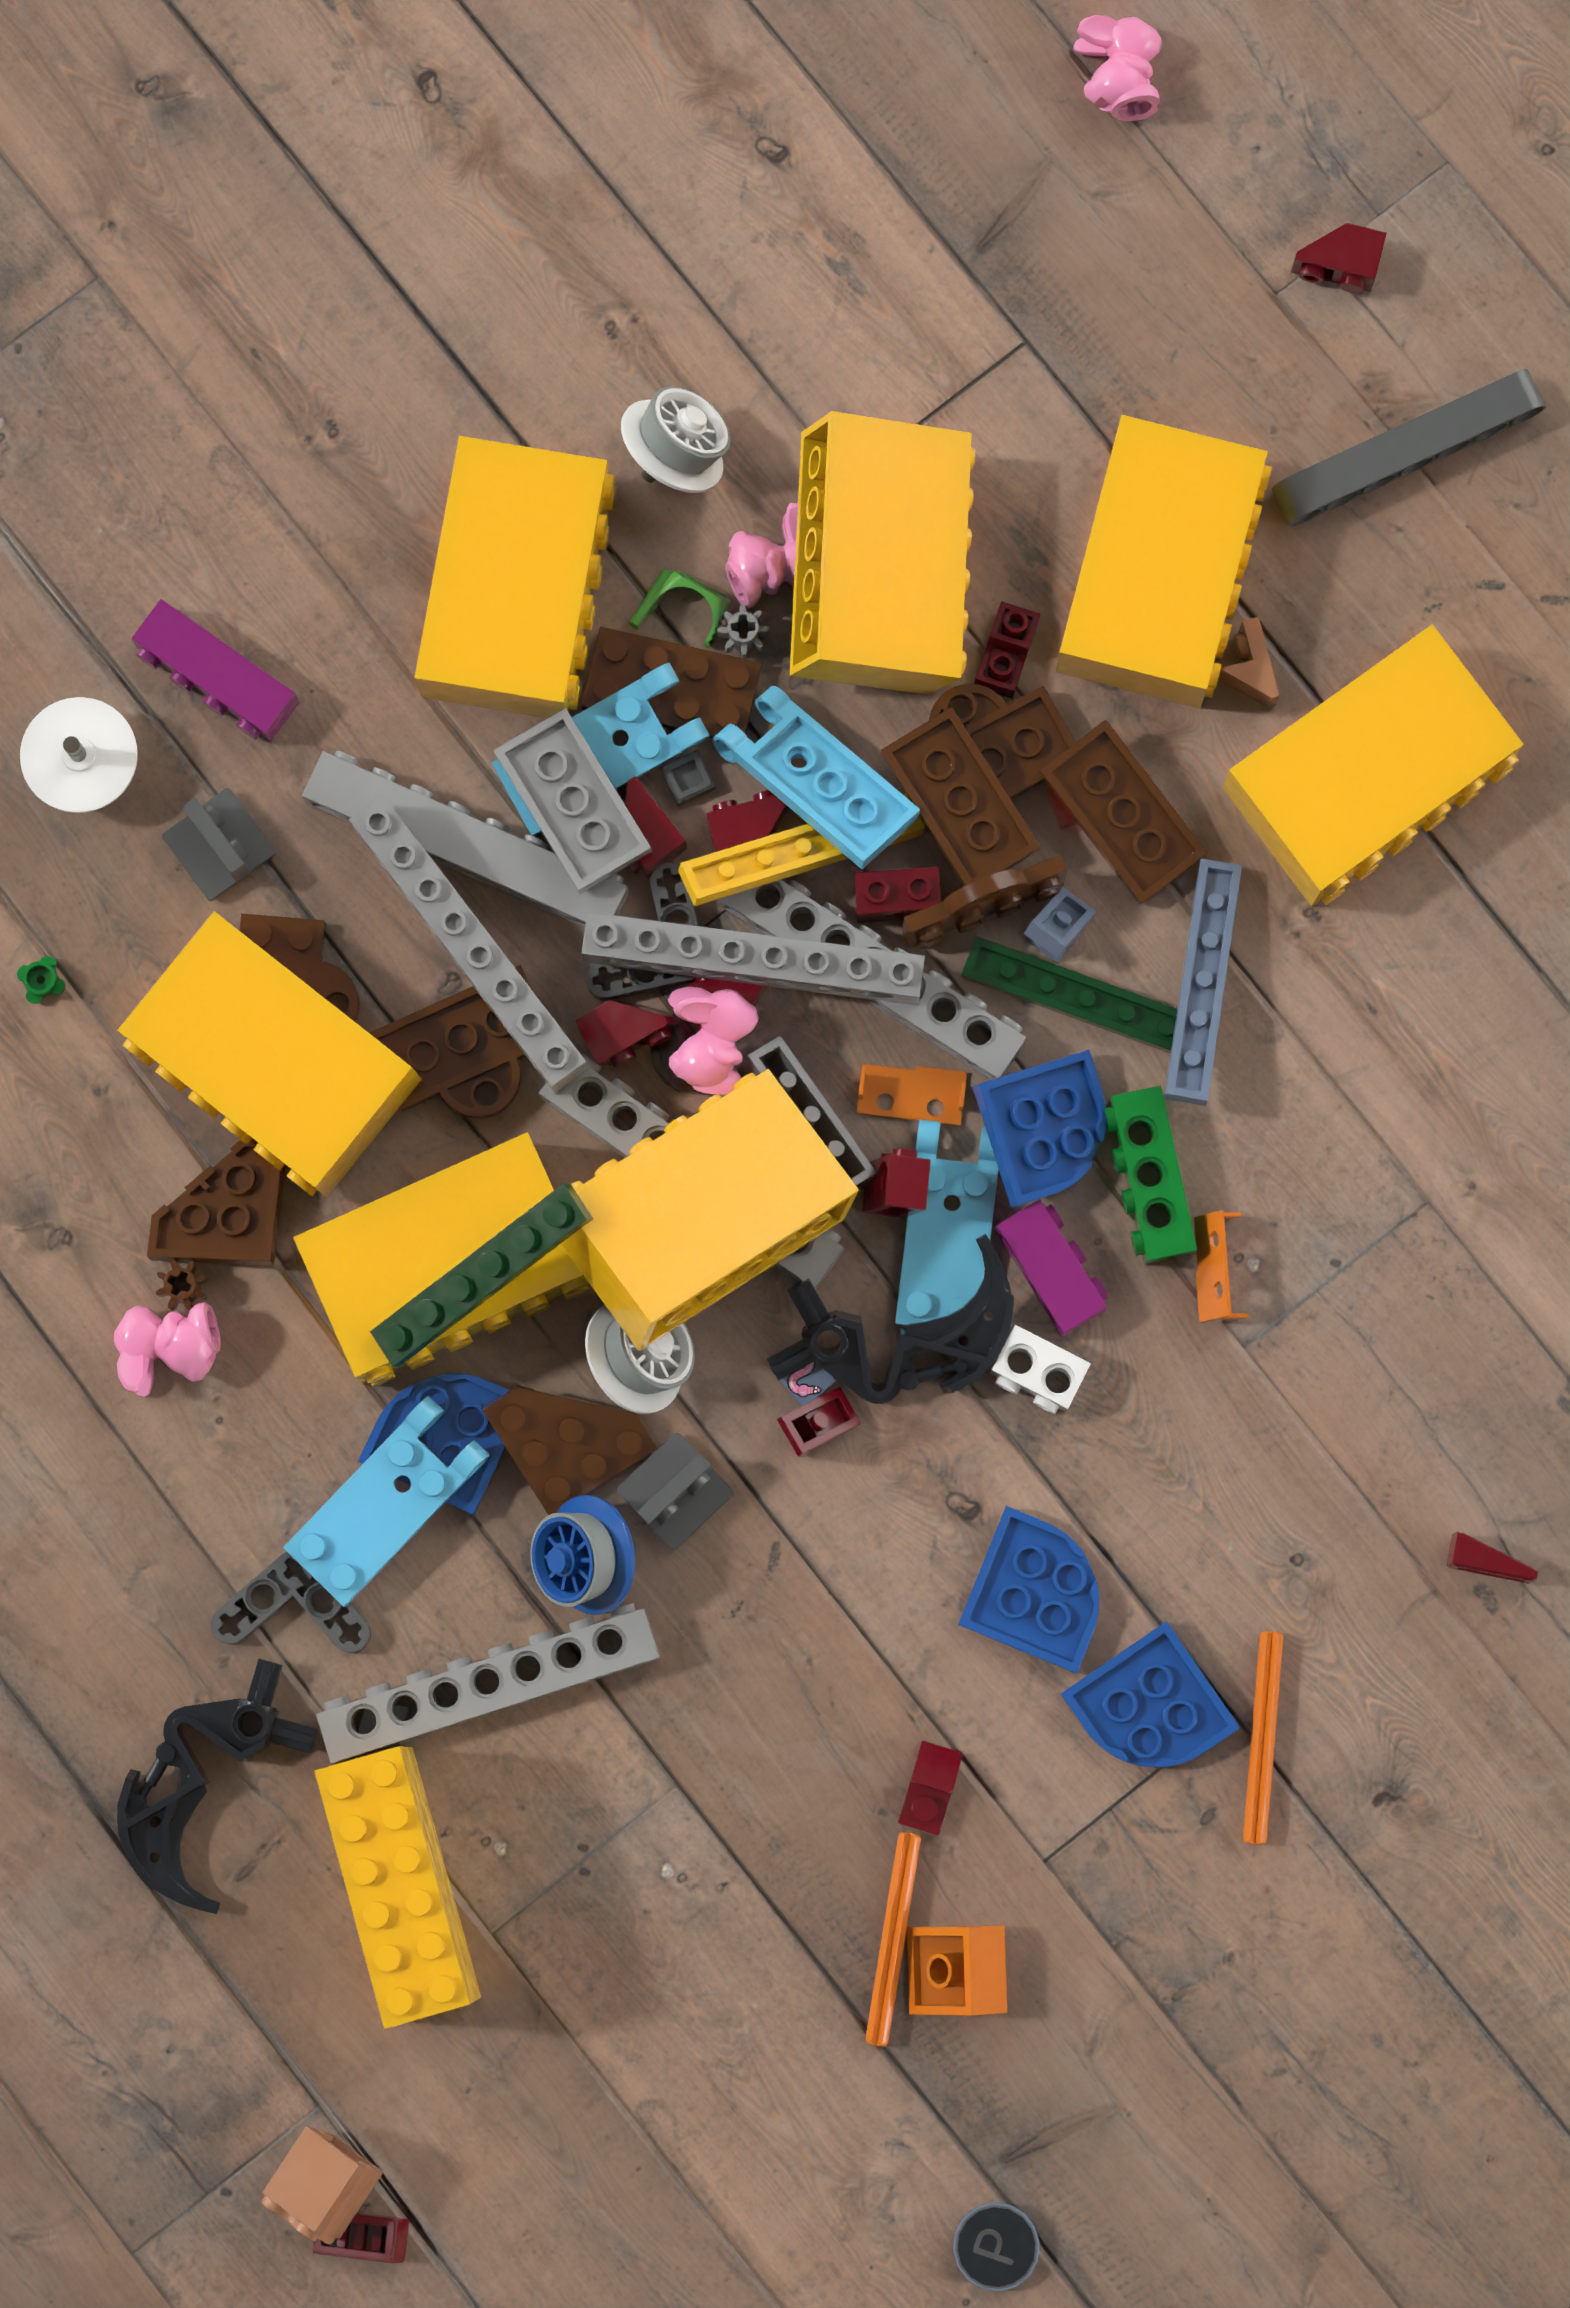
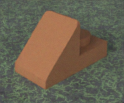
(1256, 675)

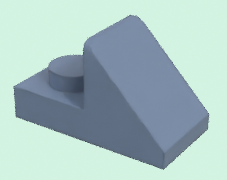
(1059, 924)

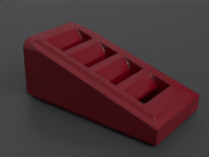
(1479, 1558)
(395, 2242)

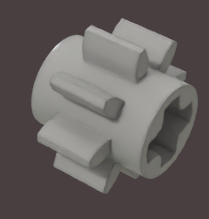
(732, 630)

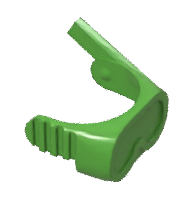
(670, 580)

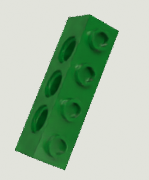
(1148, 1109)

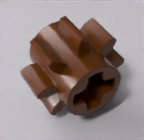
(180, 1274)

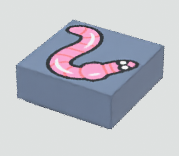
(807, 1383)

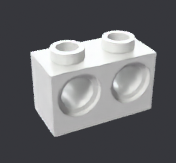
(1044, 1359)

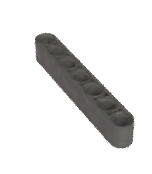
(1408, 447)

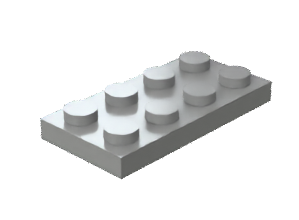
(572, 801)

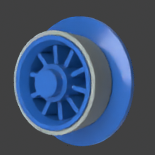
(584, 1556)

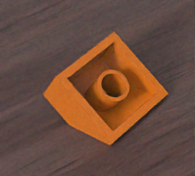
(957, 1970)

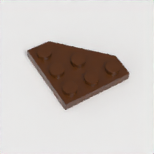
(224, 1214)
(566, 1442)

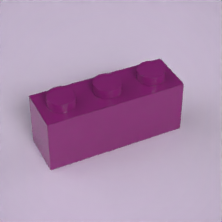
(1052, 1266)

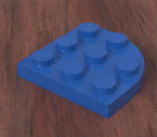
(1044, 1125)
(460, 1424)
(1035, 1592)
(1151, 1704)

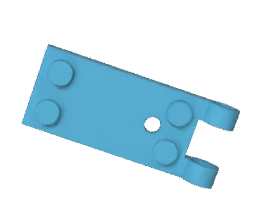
(647, 741)
(835, 788)
(940, 1248)
(370, 1518)

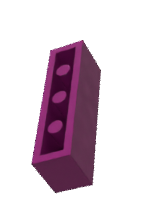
(215, 671)

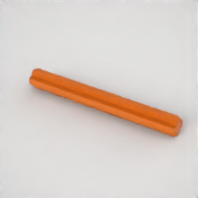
(1263, 1738)
(893, 1939)

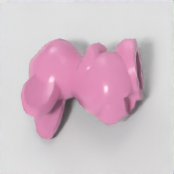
(1123, 81)
(760, 564)
(710, 1055)
(181, 1342)

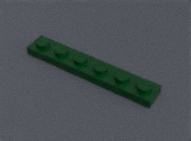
(1070, 993)
(481, 1274)

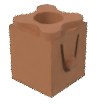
(320, 2185)

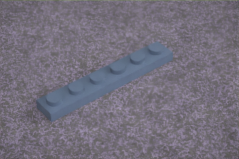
(1203, 982)

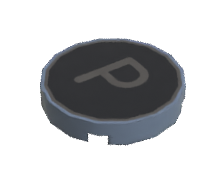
(996, 2246)

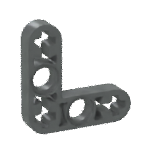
(659, 895)
(285, 1591)

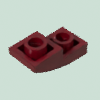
(1007, 649)

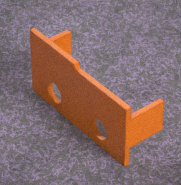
(912, 1092)
(1213, 1267)

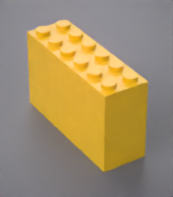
(881, 554)
(1164, 562)
(515, 578)
(1373, 767)
(268, 1056)
(706, 1207)
(407, 1240)
(398, 1886)

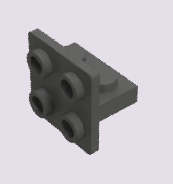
(218, 843)
(675, 1491)

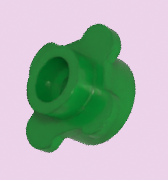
(30, 973)

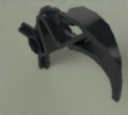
(849, 1357)
(222, 1725)

